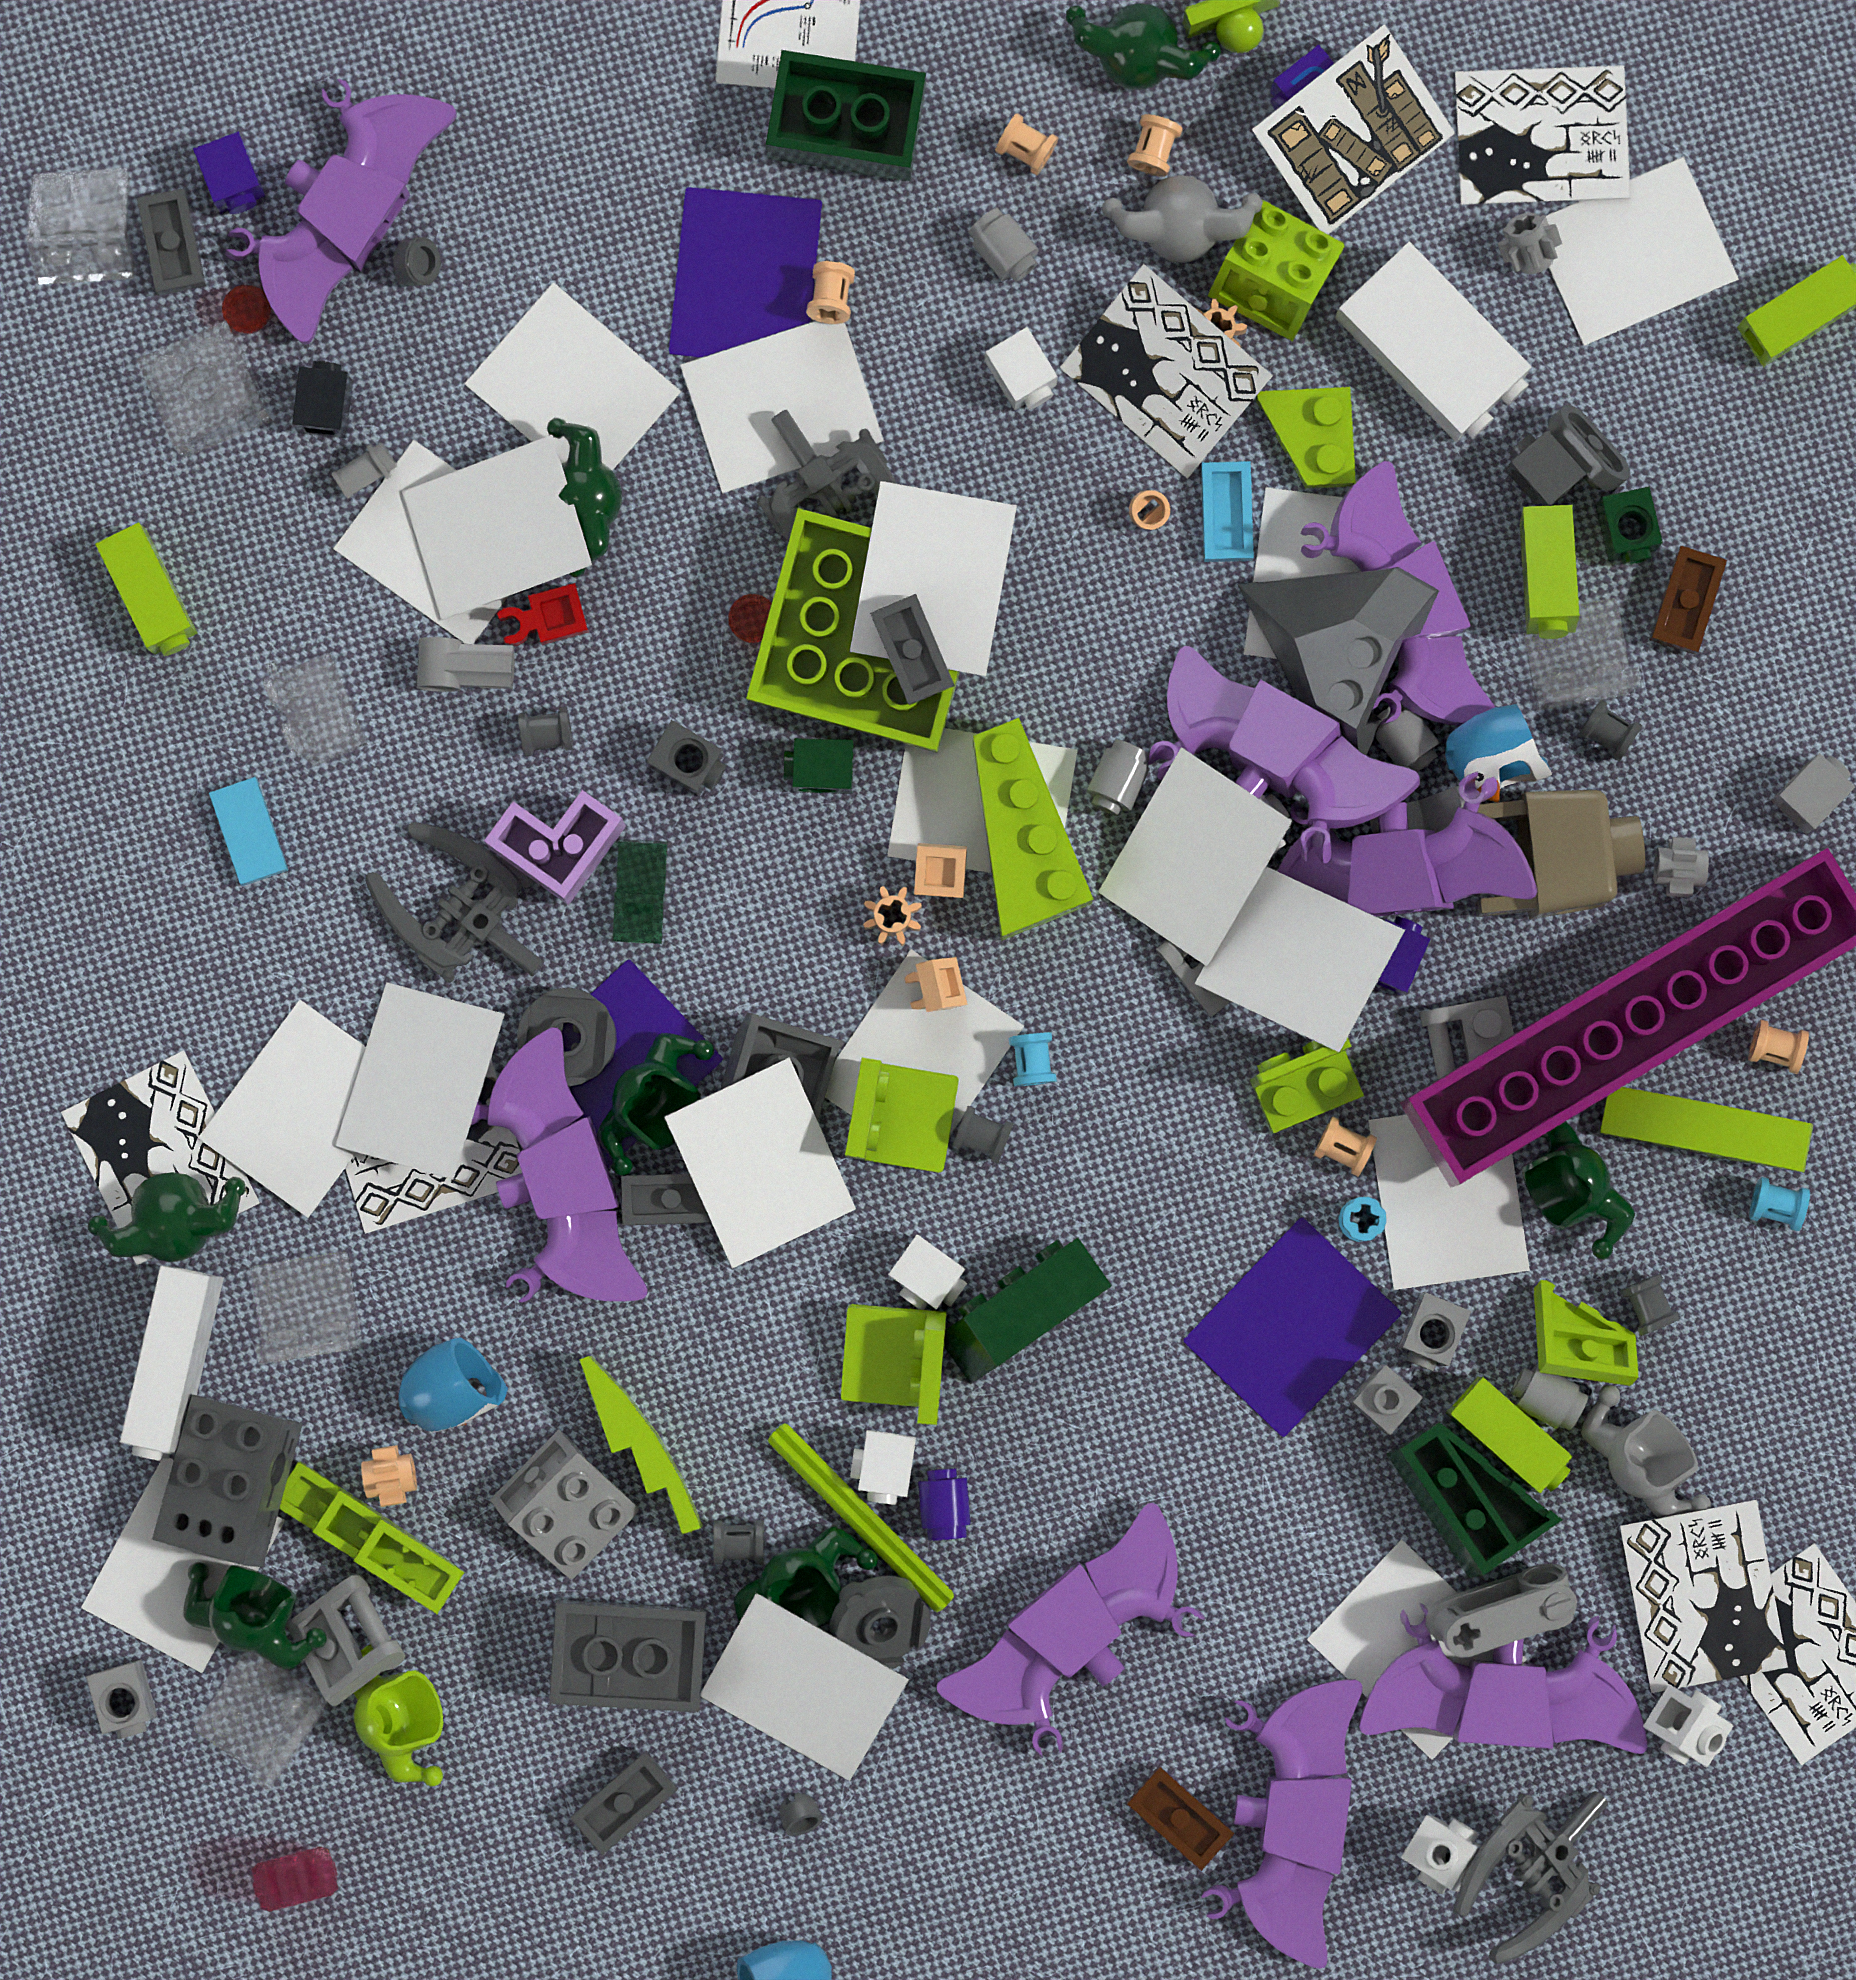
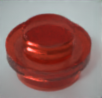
(246, 309)
(749, 617)

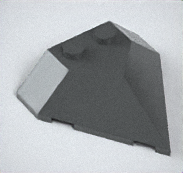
(1341, 637)

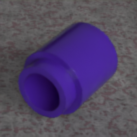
(944, 1505)

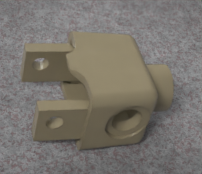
(1569, 849)

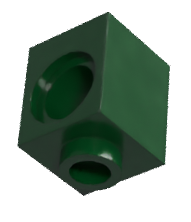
(1635, 505)
(820, 766)

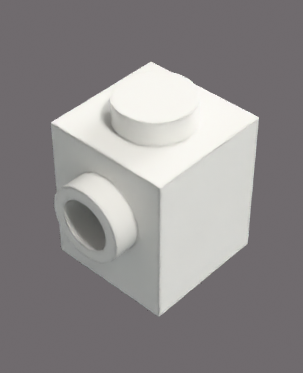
(927, 1275)
(884, 1466)

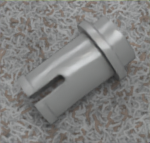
(364, 469)

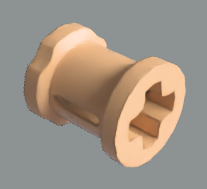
(1026, 144)
(1154, 145)
(831, 292)
(1778, 1046)
(1353, 1159)

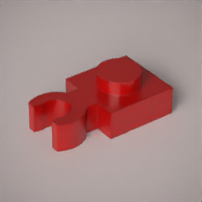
(553, 614)

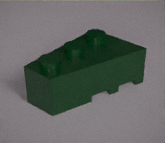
(1024, 1308)
(1468, 1500)

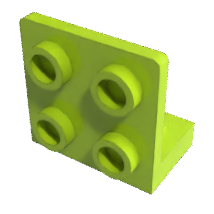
(1276, 270)
(1305, 1086)
(901, 1116)
(894, 1358)

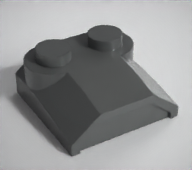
(766, 1042)

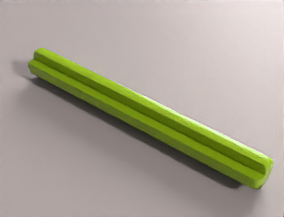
(860, 1517)

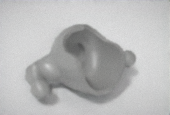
(1183, 219)
(1644, 1457)

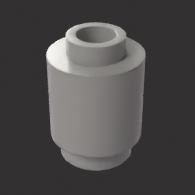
(1004, 245)
(1407, 740)
(1118, 777)
(1549, 1398)

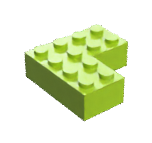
(808, 640)

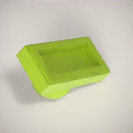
(1235, 21)

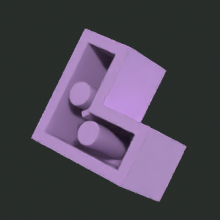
(560, 856)

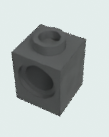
(1543, 469)
(671, 744)

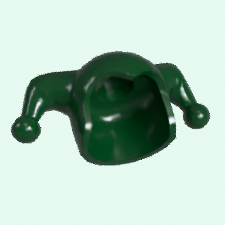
(1139, 46)
(589, 486)
(648, 1095)
(1573, 1184)
(170, 1218)
(806, 1578)
(249, 1614)

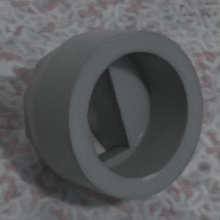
(800, 1815)

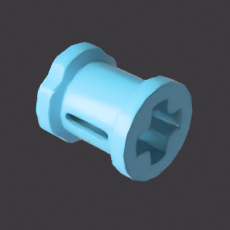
(1032, 1059)
(1779, 1204)
(1373, 1209)

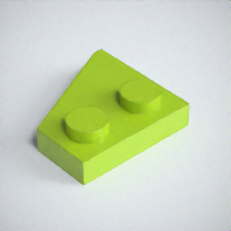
(1314, 432)
(1581, 1341)

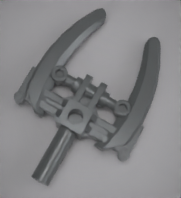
(822, 476)
(476, 920)
(1550, 1855)

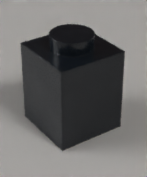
(322, 400)

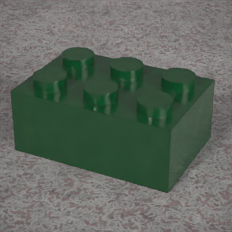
(846, 115)

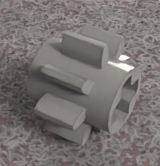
(1529, 243)
(1681, 867)

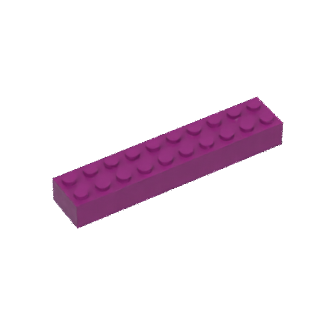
(1636, 1019)

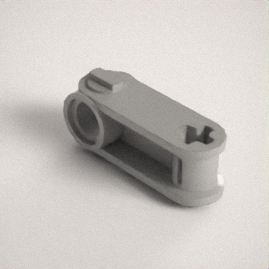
(1503, 1610)

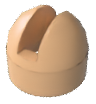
(1156, 517)

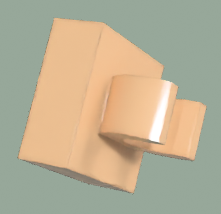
(940, 870)
(939, 984)

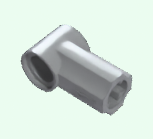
(450, 664)

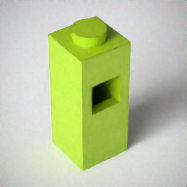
(1801, 311)
(1549, 570)
(147, 590)
(1510, 1436)

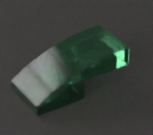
(640, 891)

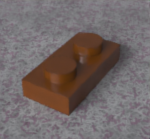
(1688, 600)
(1180, 1818)

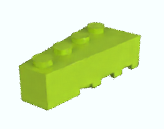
(1027, 844)

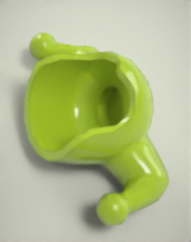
(397, 1718)

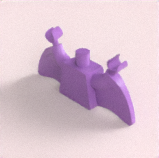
(344, 204)
(1431, 665)
(1279, 747)
(1417, 867)
(561, 1177)
(1072, 1628)
(1504, 1697)
(1298, 1818)

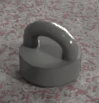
(416, 262)

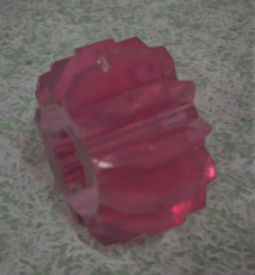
(295, 1879)

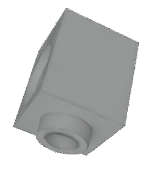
(1814, 792)
(1449, 1315)
(1385, 1399)
(127, 1676)

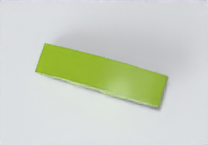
(1707, 1129)
(628, 1427)
(369, 1538)

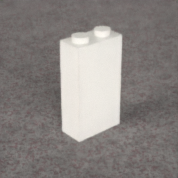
(1434, 343)
(170, 1360)

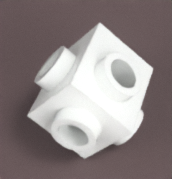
(1688, 1726)
(1429, 1850)

